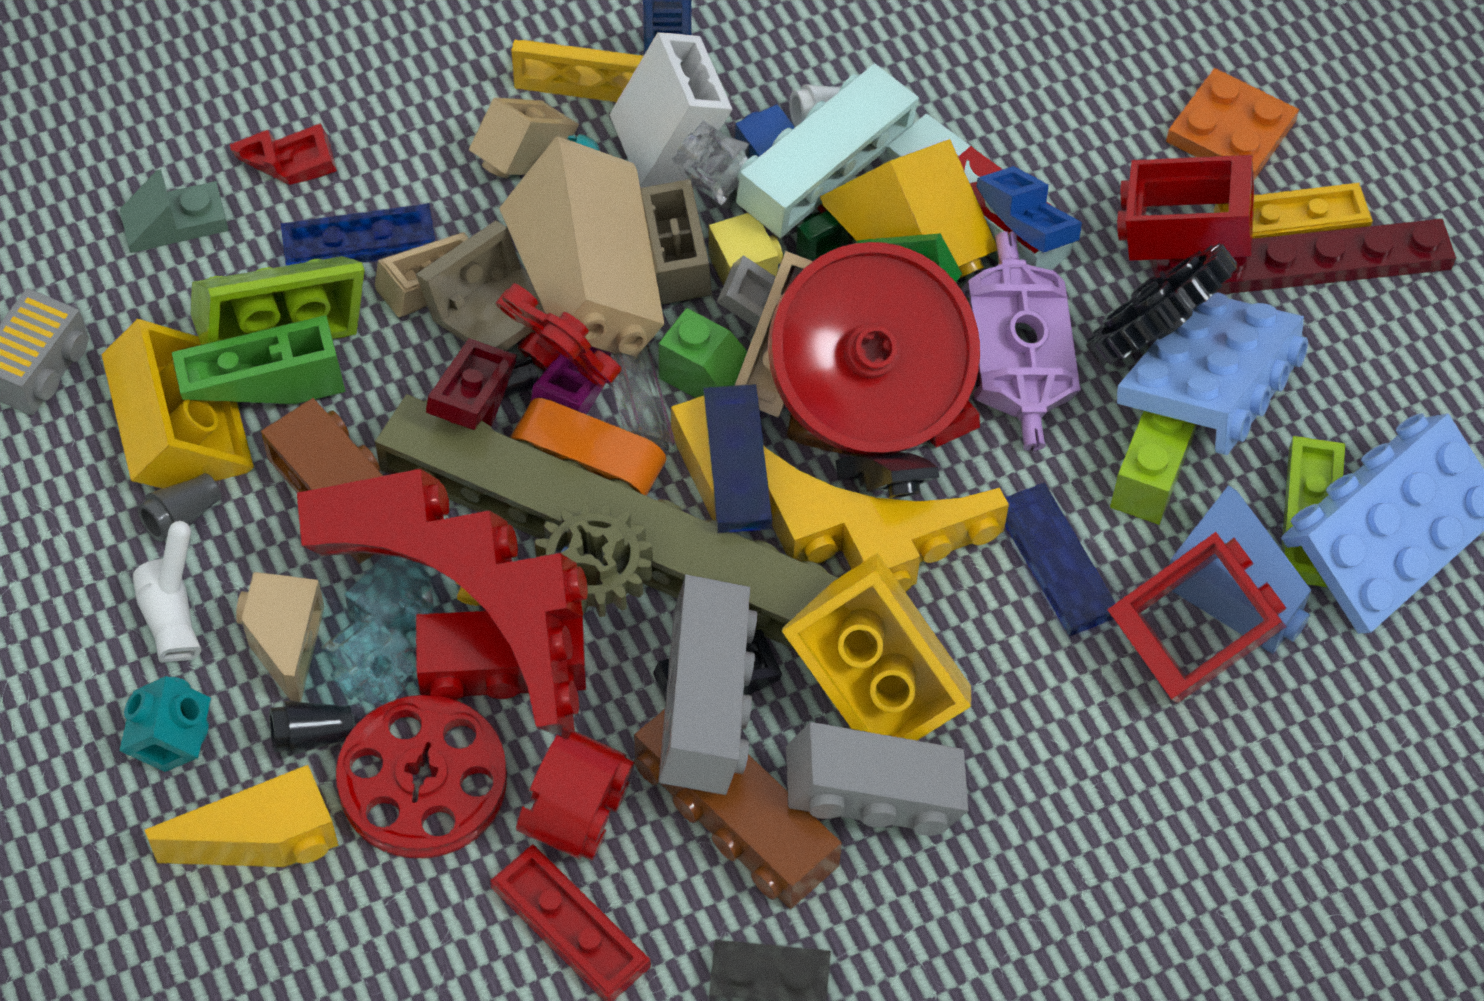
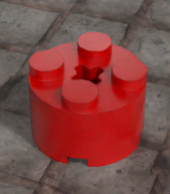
(575, 794)

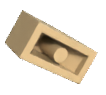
(517, 134)
(282, 626)

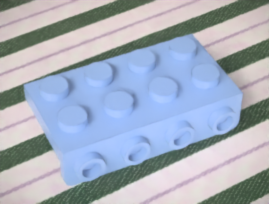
(1218, 367)
(1394, 519)

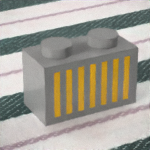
(36, 349)

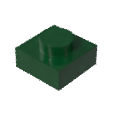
(820, 235)

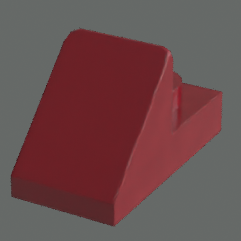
(472, 385)

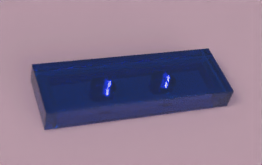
(358, 235)
(737, 459)
(1058, 560)

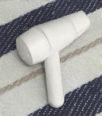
(165, 599)

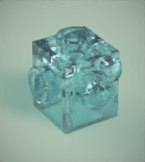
(367, 642)

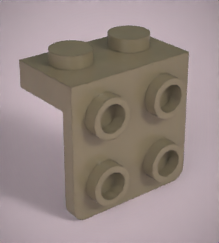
(468, 283)

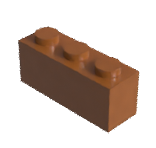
(316, 452)

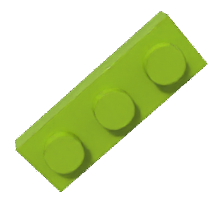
(1310, 470)

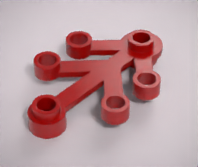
(556, 337)

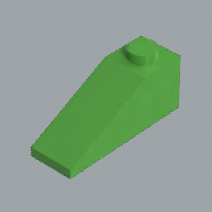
(264, 366)

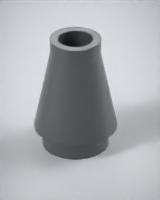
(177, 503)

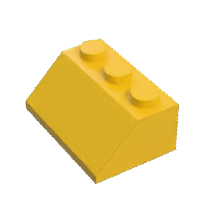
(161, 433)
(878, 655)

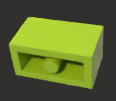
(1152, 466)

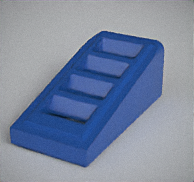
(666, 17)

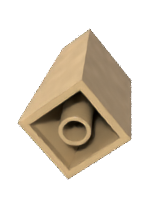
(588, 244)

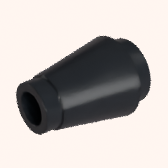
(308, 726)

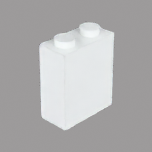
(667, 102)

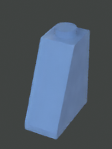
(1218, 592)

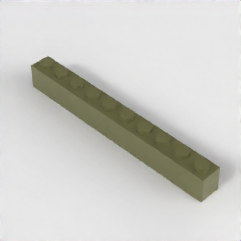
(532, 487)

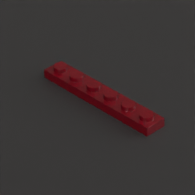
(1338, 256)

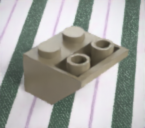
(676, 241)

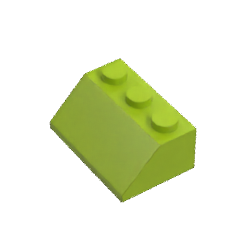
(277, 297)

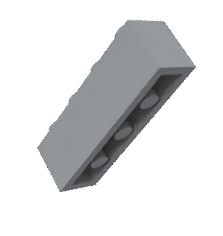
(707, 686)

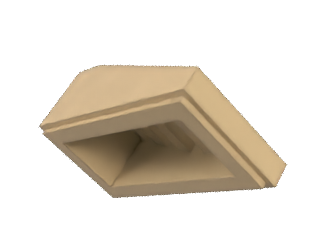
(397, 276)

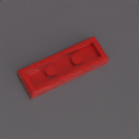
(570, 924)

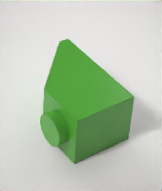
(699, 355)

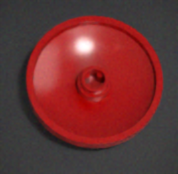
(874, 348)

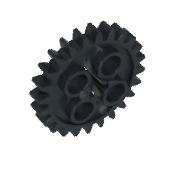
(1161, 304)

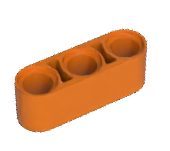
(592, 443)

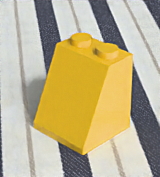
(917, 197)

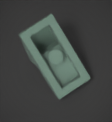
(164, 218)

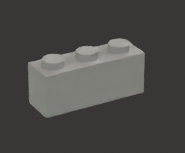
(876, 779)

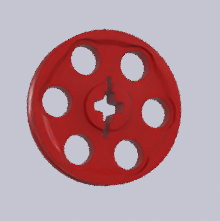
(438, 793)

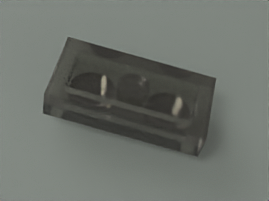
(768, 972)

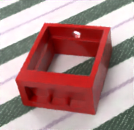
(1187, 183)
(1150, 648)

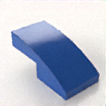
(1022, 206)

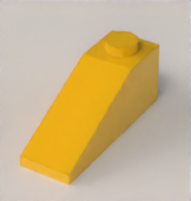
(260, 826)

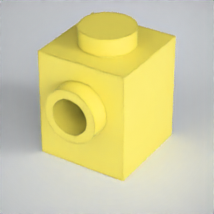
(740, 237)

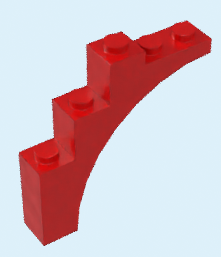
(524, 597)

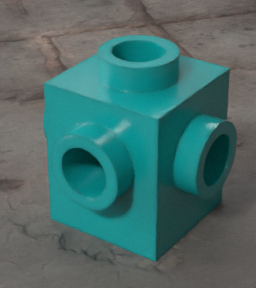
(165, 723)

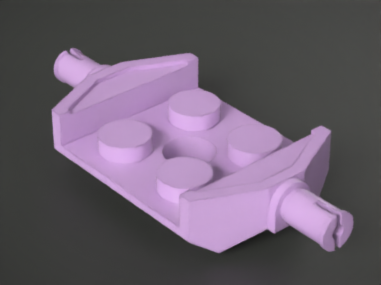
(1016, 374)

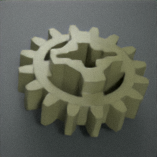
(603, 541)

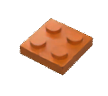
(1232, 120)

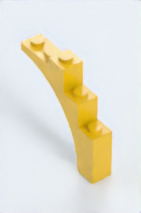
(821, 519)

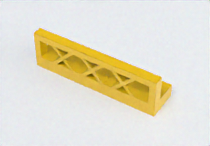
(571, 70)

